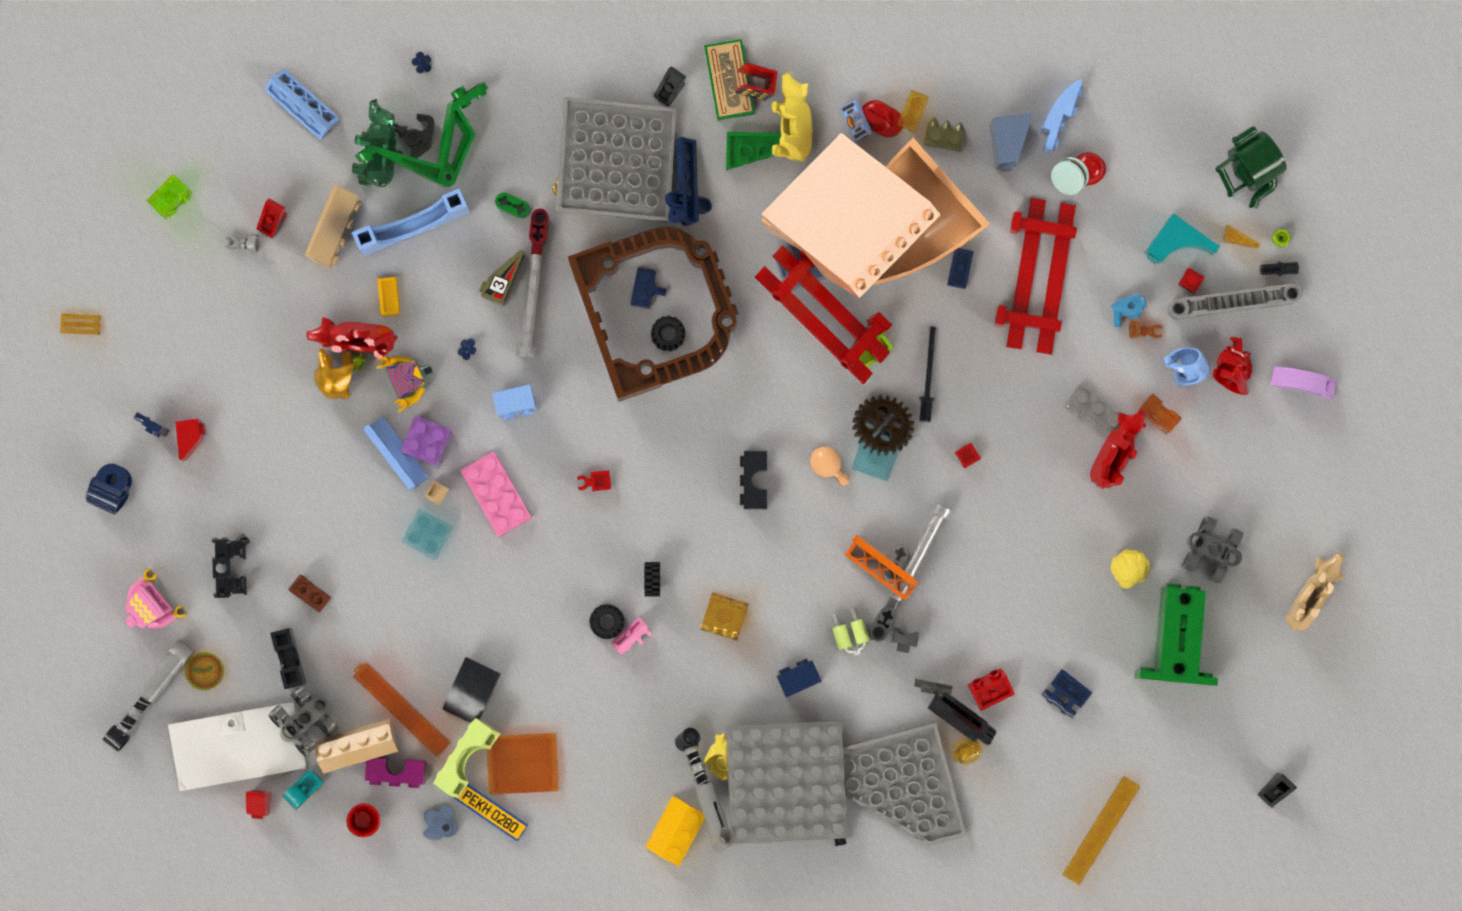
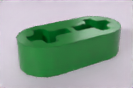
(510, 209)

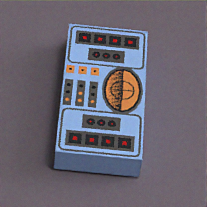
(856, 120)

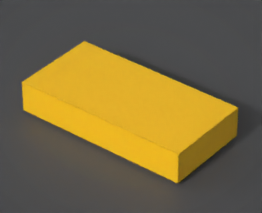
(388, 296)

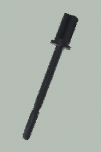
(926, 401)

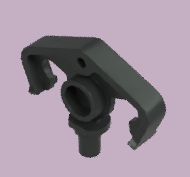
(417, 140)

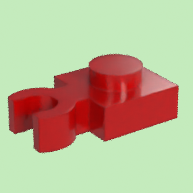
(599, 481)

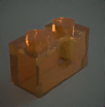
(1154, 406)

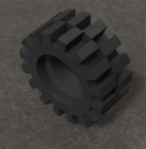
(656, 333)
(652, 579)
(595, 618)

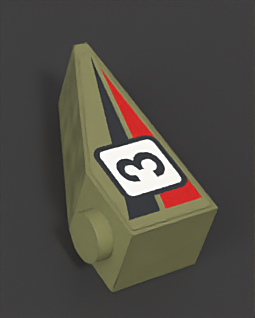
(501, 281)

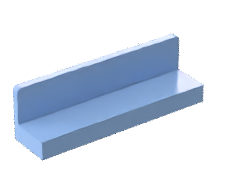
(390, 447)

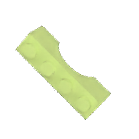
(452, 776)

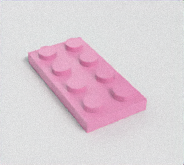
(496, 494)

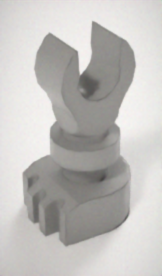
(252, 243)

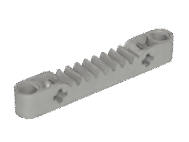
(1235, 301)

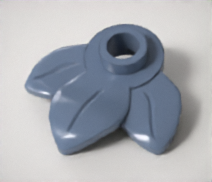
(437, 820)

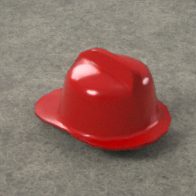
(882, 118)

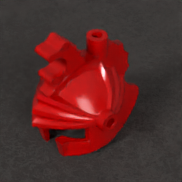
(1234, 368)

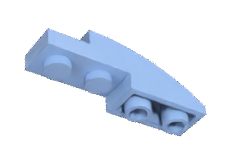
(1063, 108)

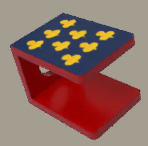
(760, 72)

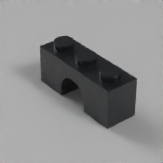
(753, 462)
(290, 663)

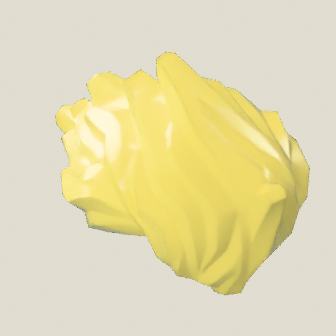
(717, 758)

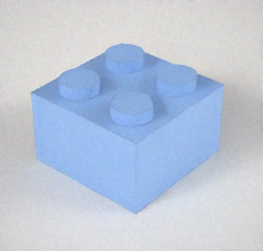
(515, 402)

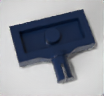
(645, 288)
(151, 426)

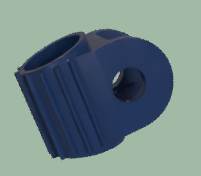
(104, 494)

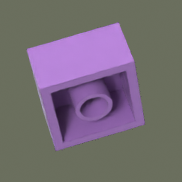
(426, 441)

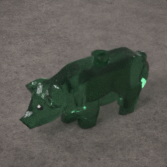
(382, 135)

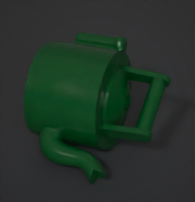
(1254, 162)

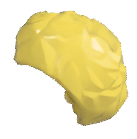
(1130, 568)

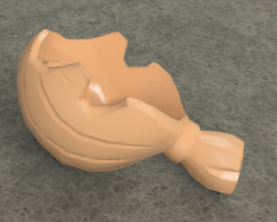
(827, 463)

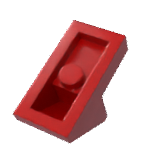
(271, 218)

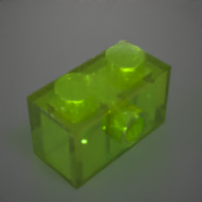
(170, 197)

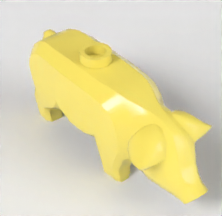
(795, 121)

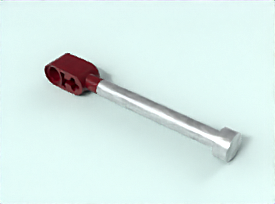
(525, 349)

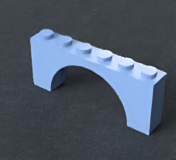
(375, 238)

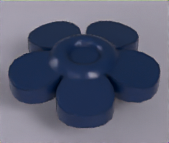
(421, 62)
(467, 348)

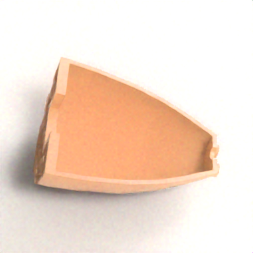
(958, 217)

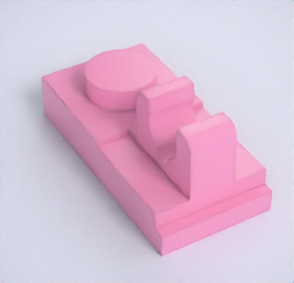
(630, 635)

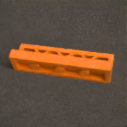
(897, 571)

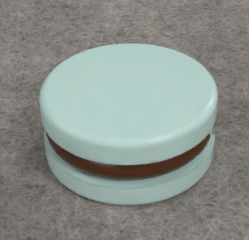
(1069, 175)

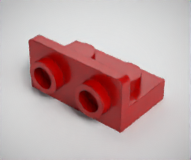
(991, 689)

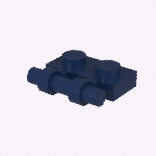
(1069, 687)

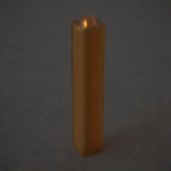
(401, 708)

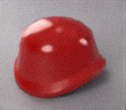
(1095, 166)
(363, 820)

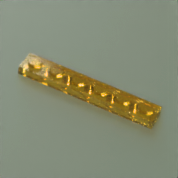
(1101, 830)

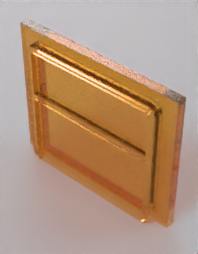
(523, 764)

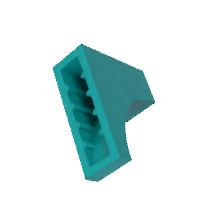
(1175, 236)

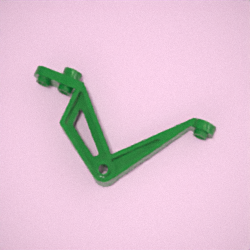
(437, 172)

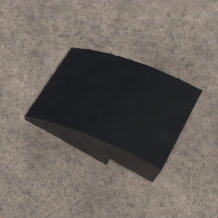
(471, 690)

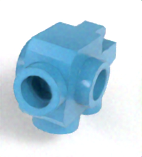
(1129, 306)

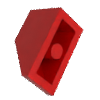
(189, 436)
(258, 803)

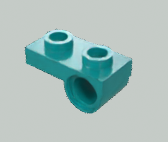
(302, 789)

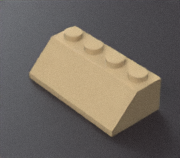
(333, 226)
(356, 746)

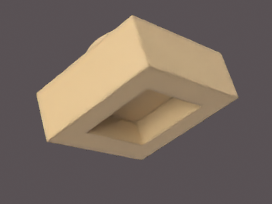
(436, 492)

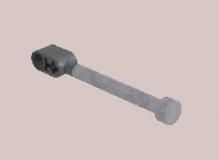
(939, 514)

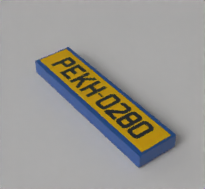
(492, 812)

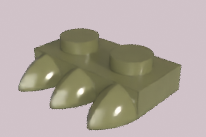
(944, 136)

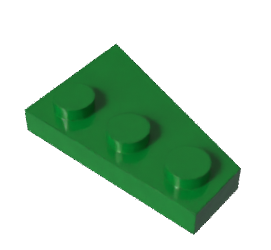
(749, 147)

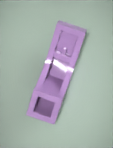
(1303, 381)

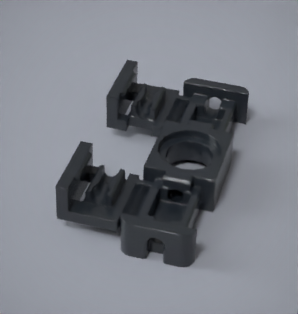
(223, 552)

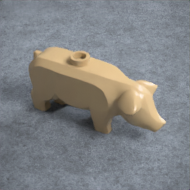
(1314, 593)

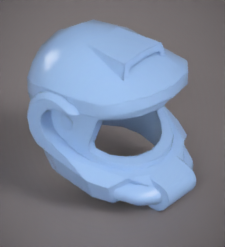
(1193, 366)

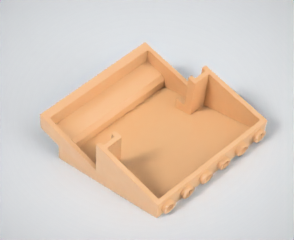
(849, 216)

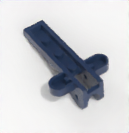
(685, 203)

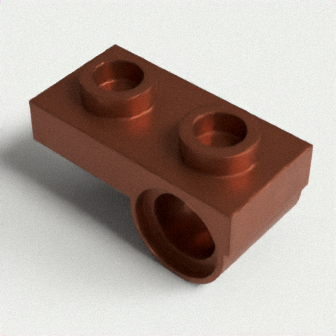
(309, 593)

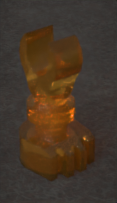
(1135, 330)

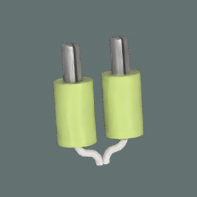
(842, 636)

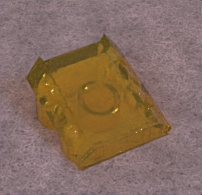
(724, 616)

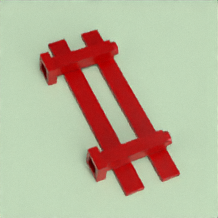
(1018, 318)
(864, 337)

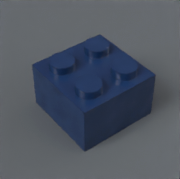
(798, 678)

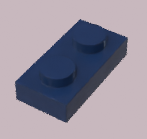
(960, 268)

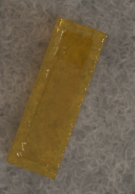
(1235, 237)

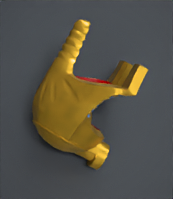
(334, 382)

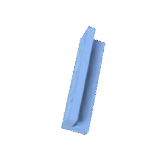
(298, 105)

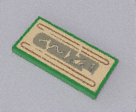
(723, 66)

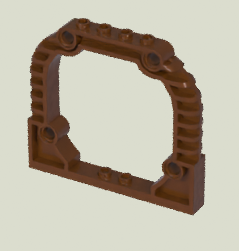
(625, 376)

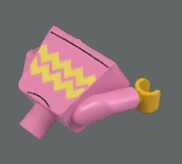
(148, 606)

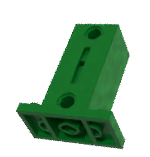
(1179, 638)

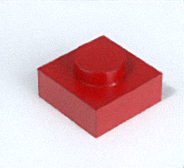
(1191, 280)
(967, 455)

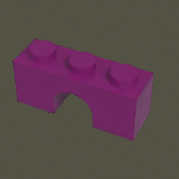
(378, 772)

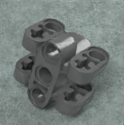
(1204, 536)
(302, 741)

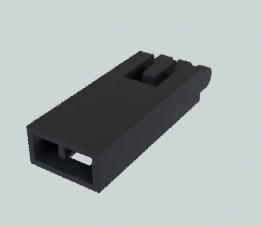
(962, 718)

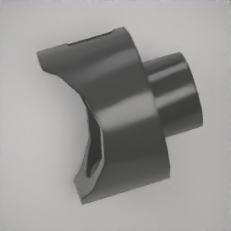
(904, 641)

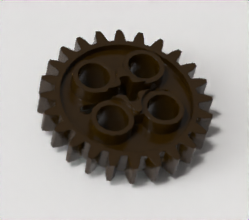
(897, 436)

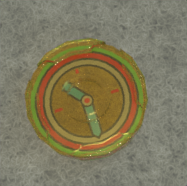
(204, 671)

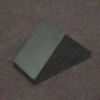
(1276, 789)

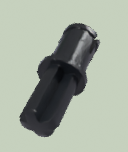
(1279, 268)

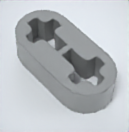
(902, 561)

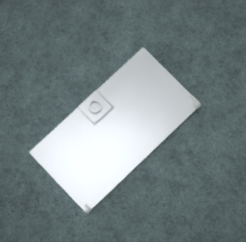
(232, 748)

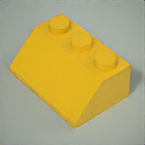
(675, 831)

